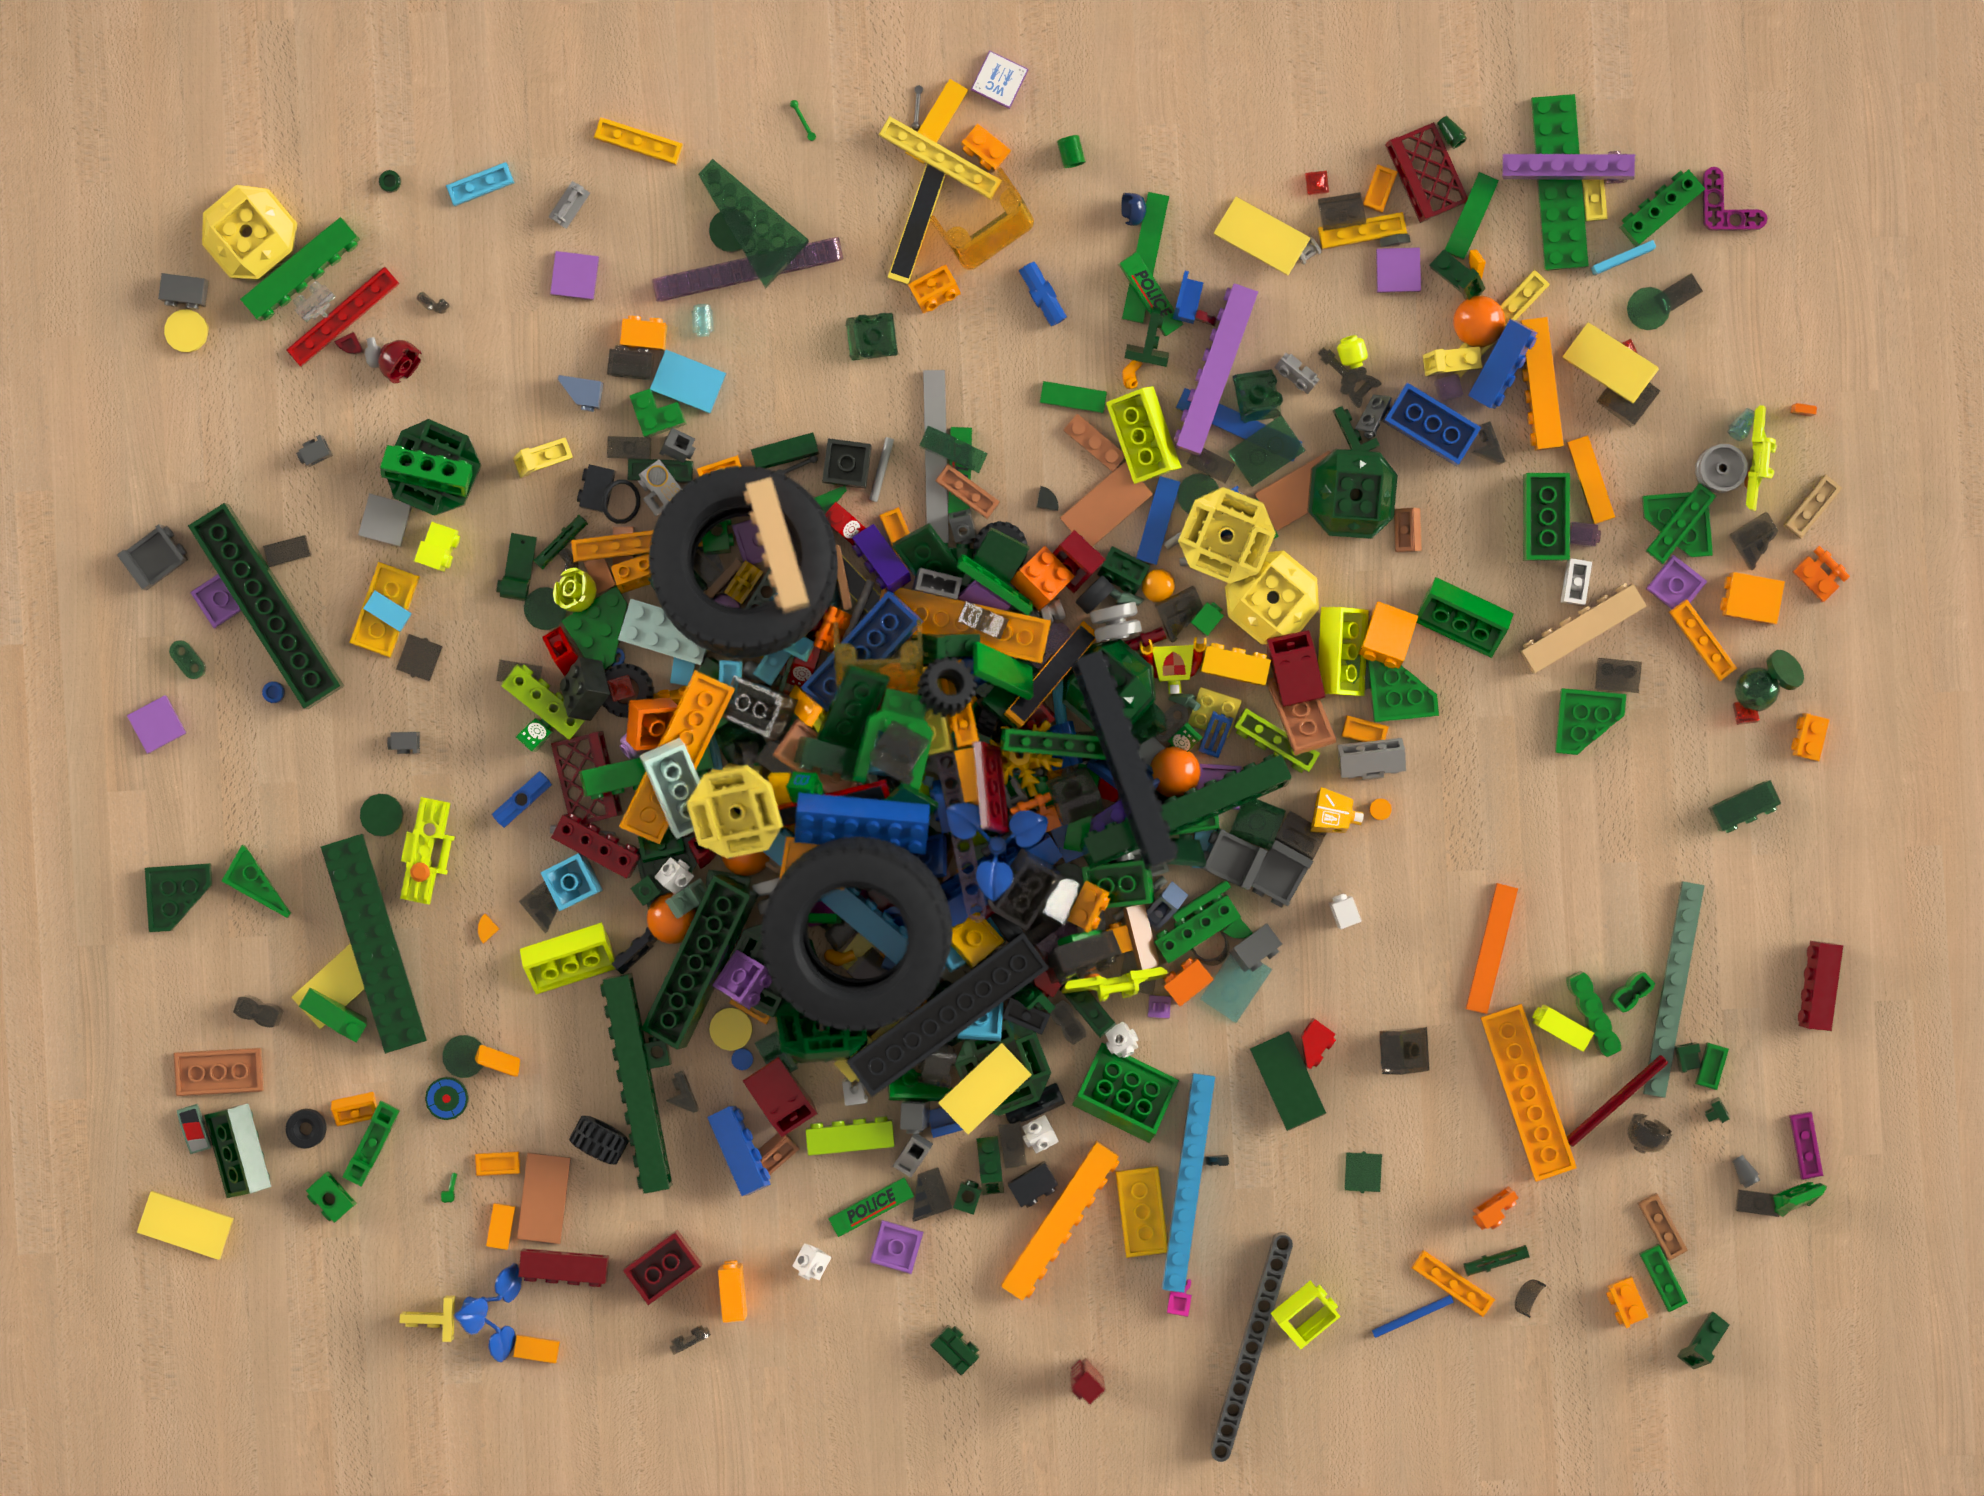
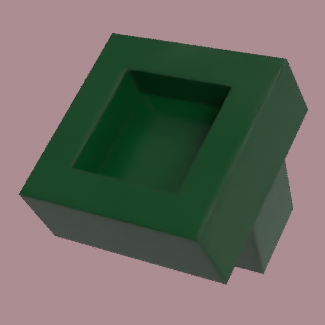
(1717, 1111)

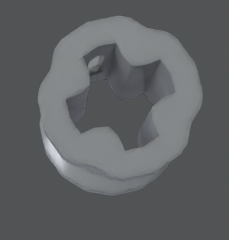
(1310, 250)

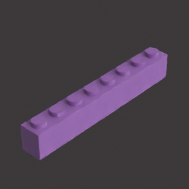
(1216, 369)

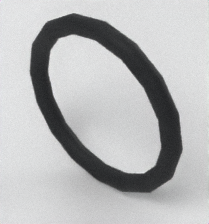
(634, 513)

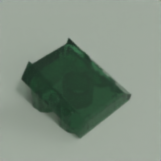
(871, 336)
(1257, 395)
(1258, 823)

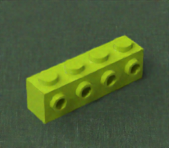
(541, 699)
(1269, 736)
(850, 1137)

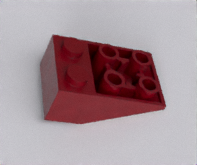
(1295, 668)
(780, 1097)

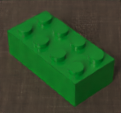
(1546, 516)

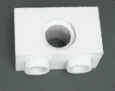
(1576, 582)
(1344, 911)

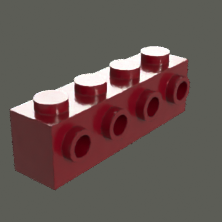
(596, 845)
(1820, 985)
(563, 1266)
(1086, 1381)

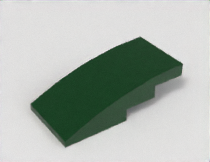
(1288, 1081)

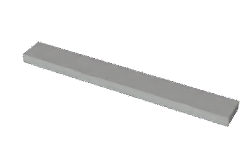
(935, 417)

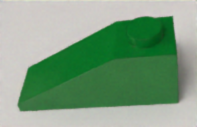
(334, 1014)

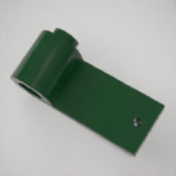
(518, 568)

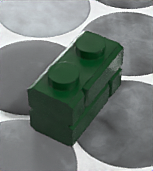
(955, 1349)

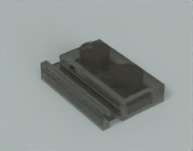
(1341, 211)
(1618, 675)
(1297, 835)

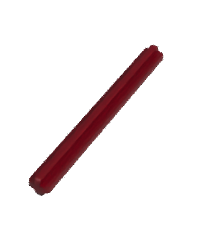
(1617, 1100)

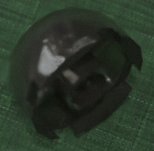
(1648, 1135)

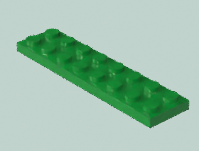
(1559, 199)

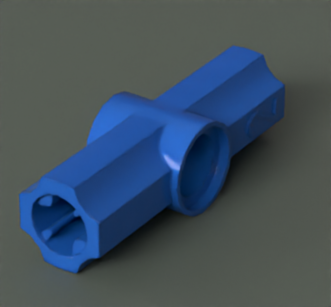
(1042, 294)
(532, 789)

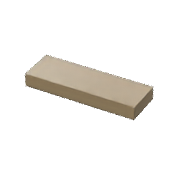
(1813, 506)

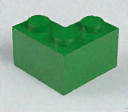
(655, 419)

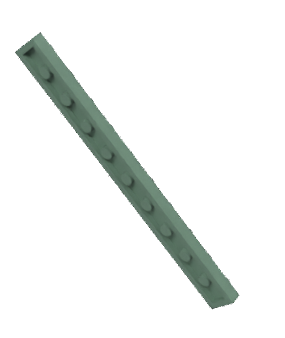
(1674, 984)

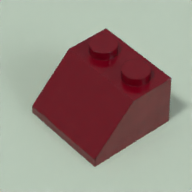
(1079, 559)

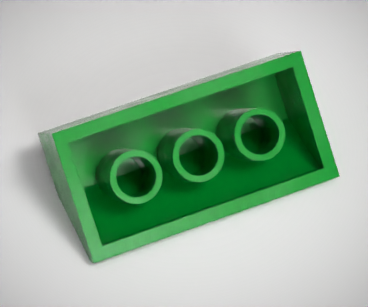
(1464, 617)

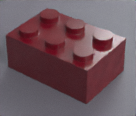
(662, 1267)

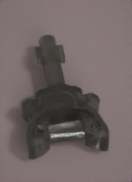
(1350, 378)

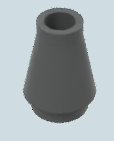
(1745, 1171)

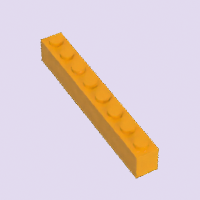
(1060, 1220)

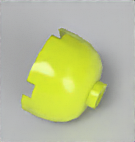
(574, 593)

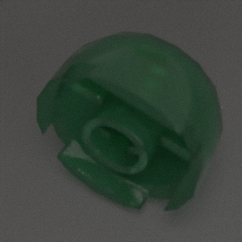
(1757, 689)

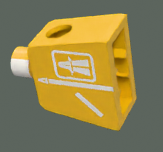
(1334, 813)

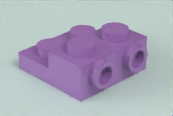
(743, 979)

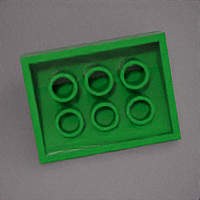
(1125, 1093)

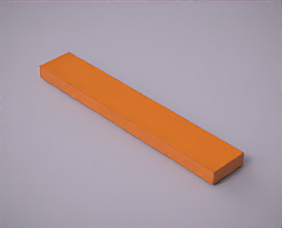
(1491, 948)

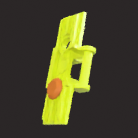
(1760, 463)
(418, 848)
(1126, 984)

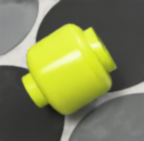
(1352, 351)

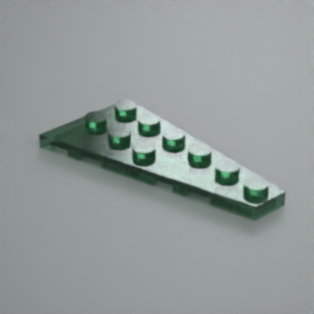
(759, 230)

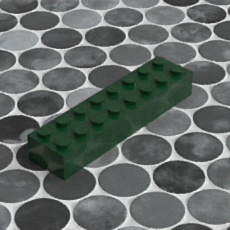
(699, 961)

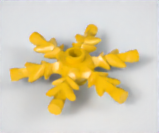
(1023, 764)

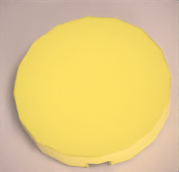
(186, 330)
(730, 1029)

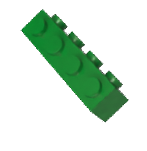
(1662, 207)
(1197, 928)

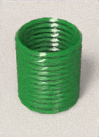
(1071, 151)

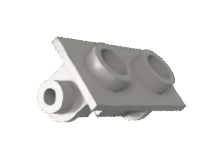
(569, 204)
(1304, 379)

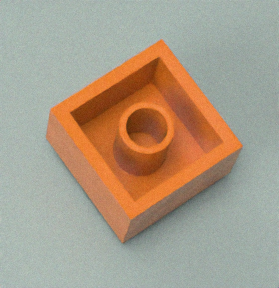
(1042, 578)
(648, 721)
(1187, 980)

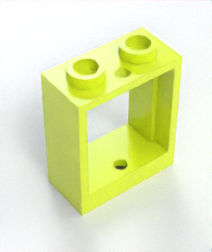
(1562, 1027)
(1316, 1323)

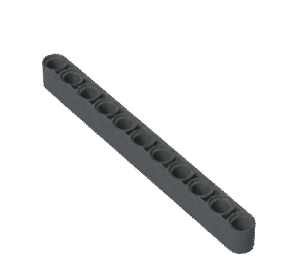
(1251, 1357)

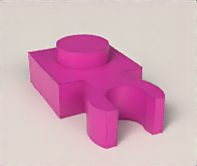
(1179, 1302)

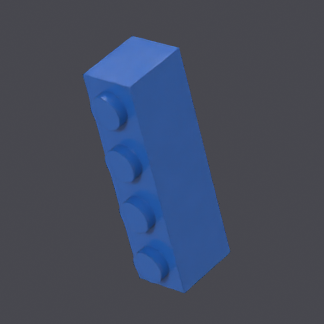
(1503, 363)
(739, 1150)

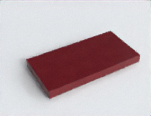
(991, 787)

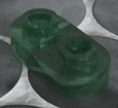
(187, 660)

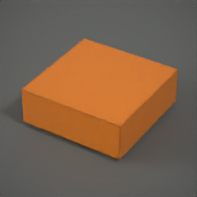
(1803, 409)

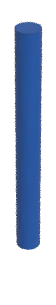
(1412, 1316)

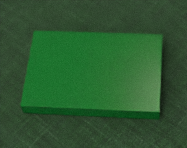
(1003, 670)

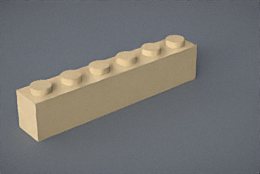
(777, 545)
(1583, 628)

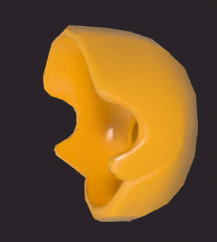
(1158, 585)

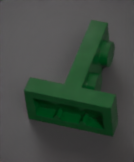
(1459, 276)
(1147, 353)
(1352, 435)
(948, 645)
(990, 1165)
(1704, 1342)

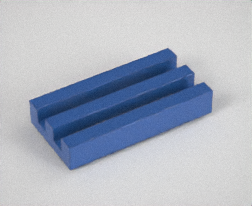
(1221, 718)

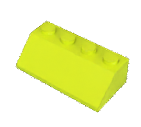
(1143, 434)
(1341, 640)
(568, 958)

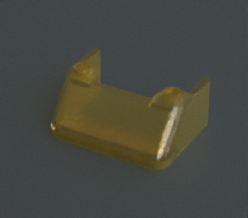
(993, 237)
(903, 672)

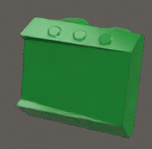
(1798, 1196)

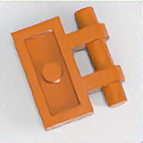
(1816, 578)
(825, 636)
(1039, 802)

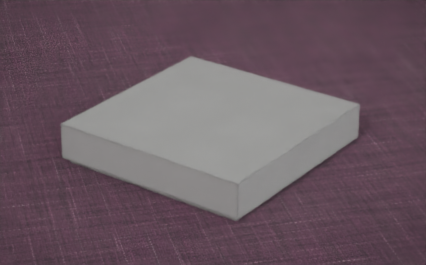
(385, 520)

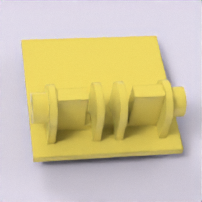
(1210, 702)

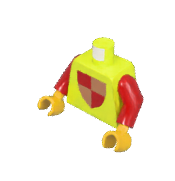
(1174, 662)

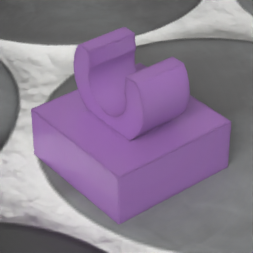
(1159, 1006)

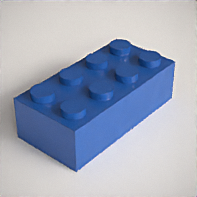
(1431, 424)

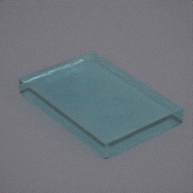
(1234, 989)

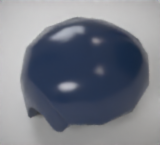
(1133, 208)

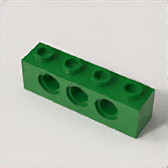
(433, 479)

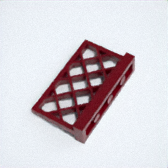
(1409, 176)
(600, 758)

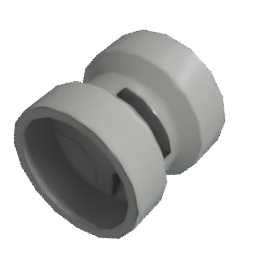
(1053, 611)

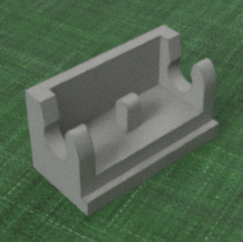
(854, 1096)

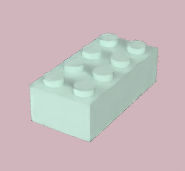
(651, 629)
(673, 782)

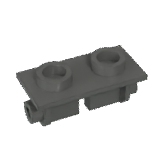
(1373, 415)

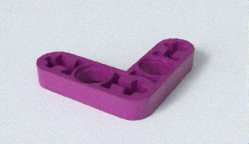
(1724, 215)

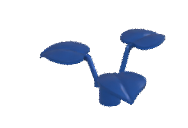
(1026, 828)
(475, 1310)

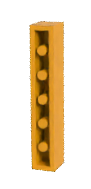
(1541, 389)

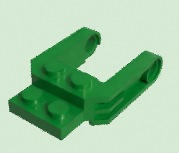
(904, 709)

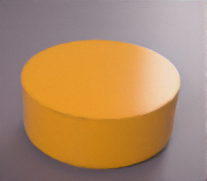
(1380, 809)

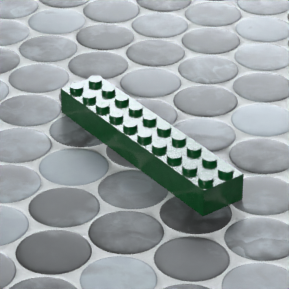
(266, 606)
(1192, 808)
(373, 943)
(637, 1083)

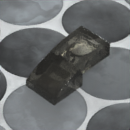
(983, 620)

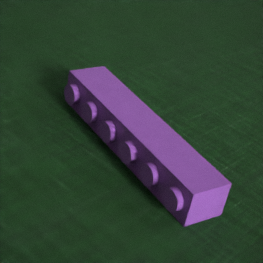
(1569, 166)

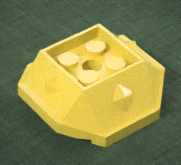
(270, 239)
(1233, 557)
(1296, 603)
(720, 826)

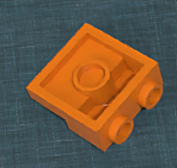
(1490, 1214)

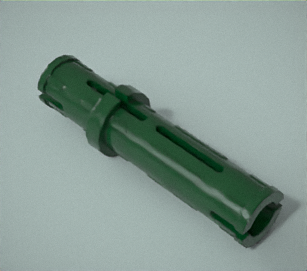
(560, 541)
(1471, 1267)

